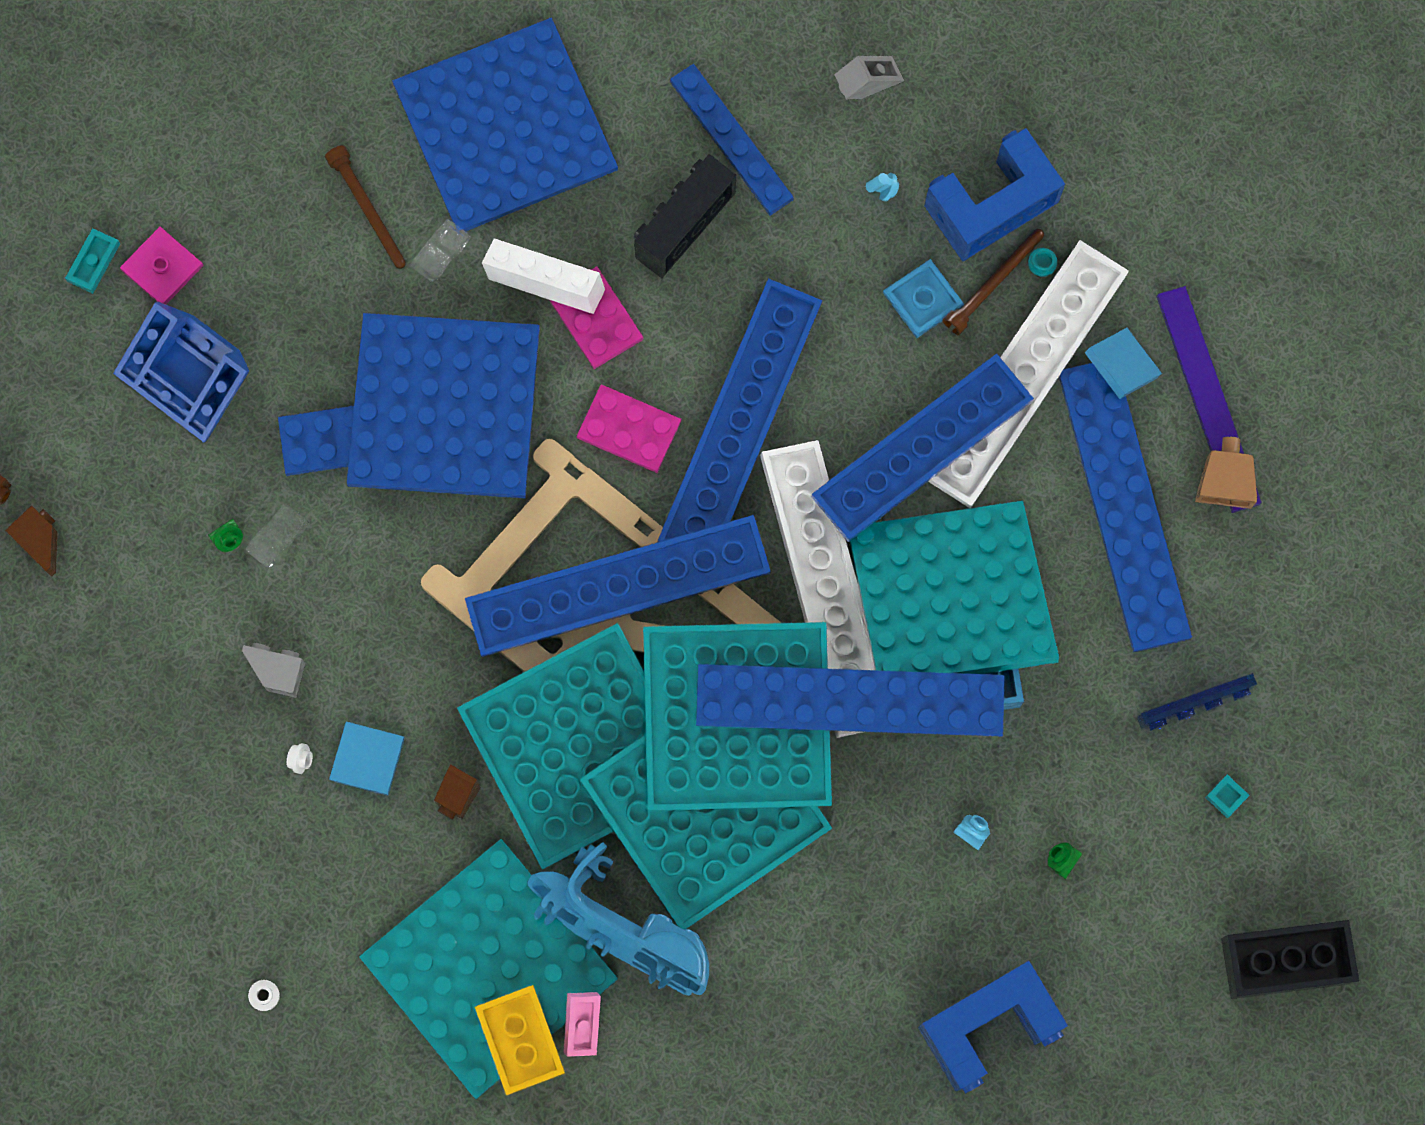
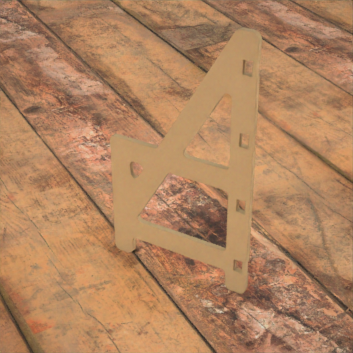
(533, 520)

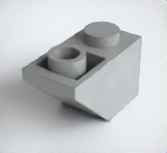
(276, 671)

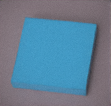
(923, 298)
(1123, 363)
(367, 758)

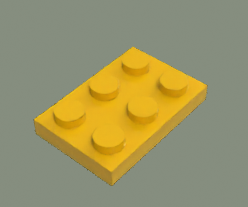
(519, 1040)

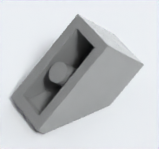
(868, 76)

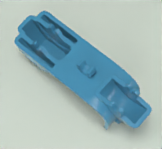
(657, 948)

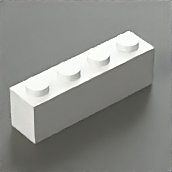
(543, 276)

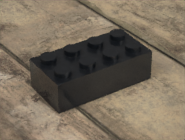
(684, 215)
(1290, 959)

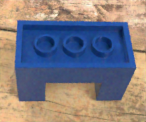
(1032, 191)
(1016, 990)

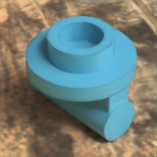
(885, 184)
(973, 830)

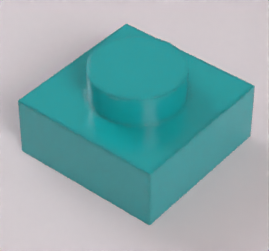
(1227, 796)

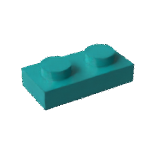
(92, 261)

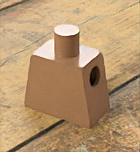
(1228, 477)

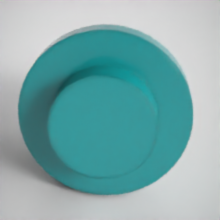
(1042, 262)

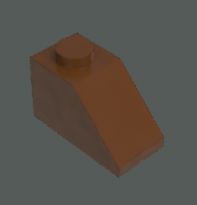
(37, 537)
(456, 793)

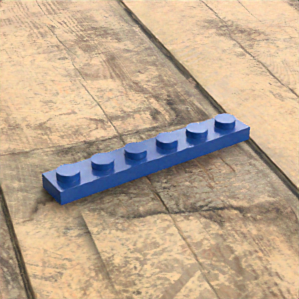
(731, 139)

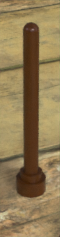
(339, 159)
(959, 317)

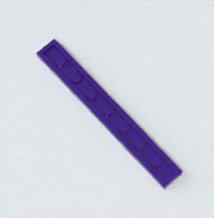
(1198, 370)

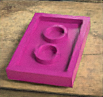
(604, 332)
(629, 428)

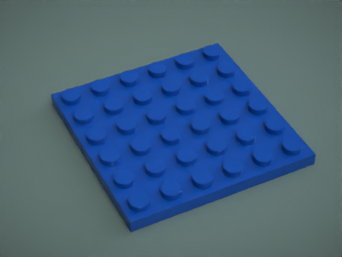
(505, 125)
(443, 405)

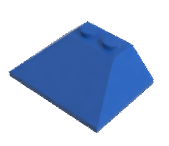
(183, 368)

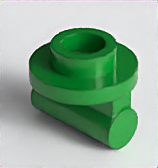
(227, 536)
(1063, 858)

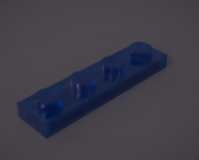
(1209, 698)

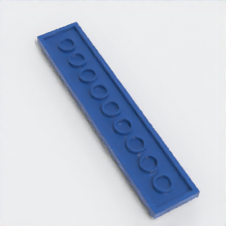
(743, 411)
(1125, 510)
(617, 585)
(850, 700)

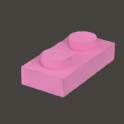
(582, 1024)

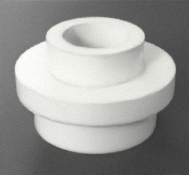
(299, 758)
(272, 1000)

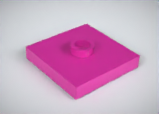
(161, 266)

